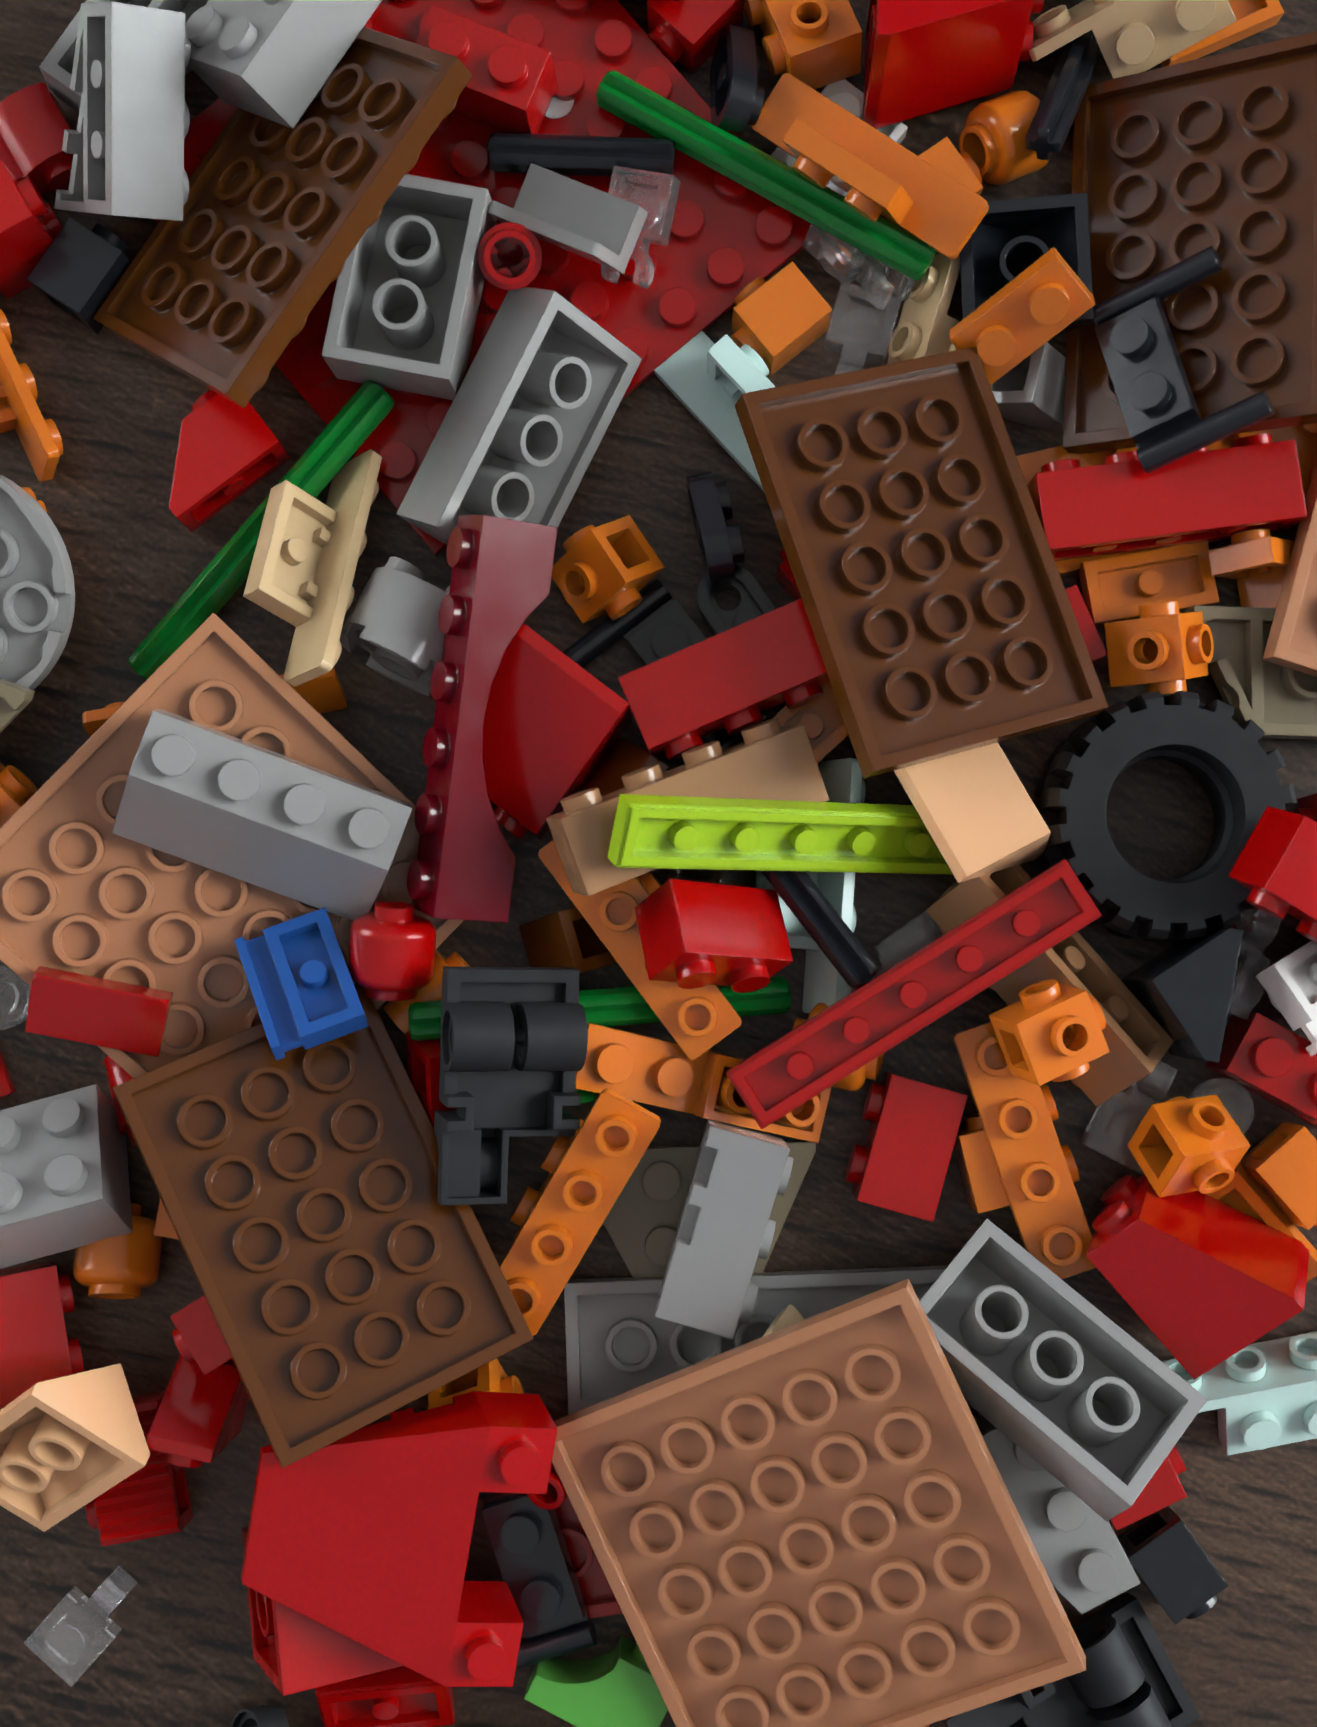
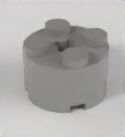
(398, 625)

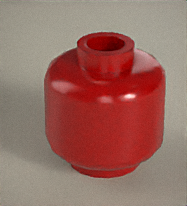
(392, 951)

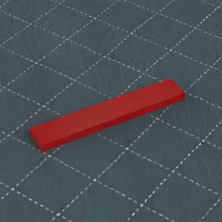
(913, 993)

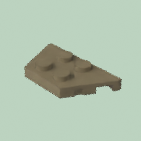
(1269, 694)
(652, 1201)

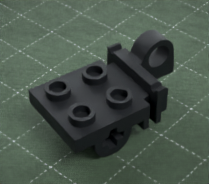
(506, 1068)
(1123, 1685)

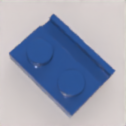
(301, 983)

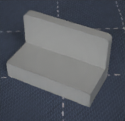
(575, 217)

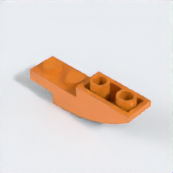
(663, 1076)

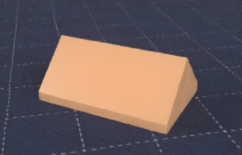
(976, 811)
(68, 1444)

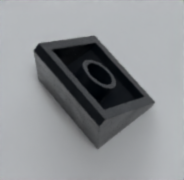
(1019, 234)
(1191, 991)

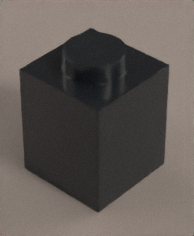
(80, 270)
(1172, 1565)

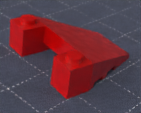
(383, 1528)

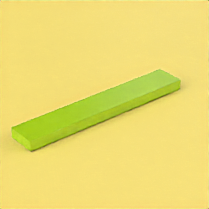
(771, 836)

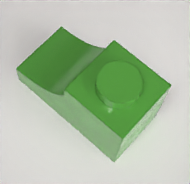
(599, 1690)

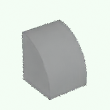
(1034, 390)

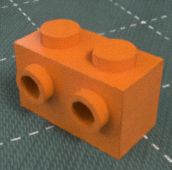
(808, 38)

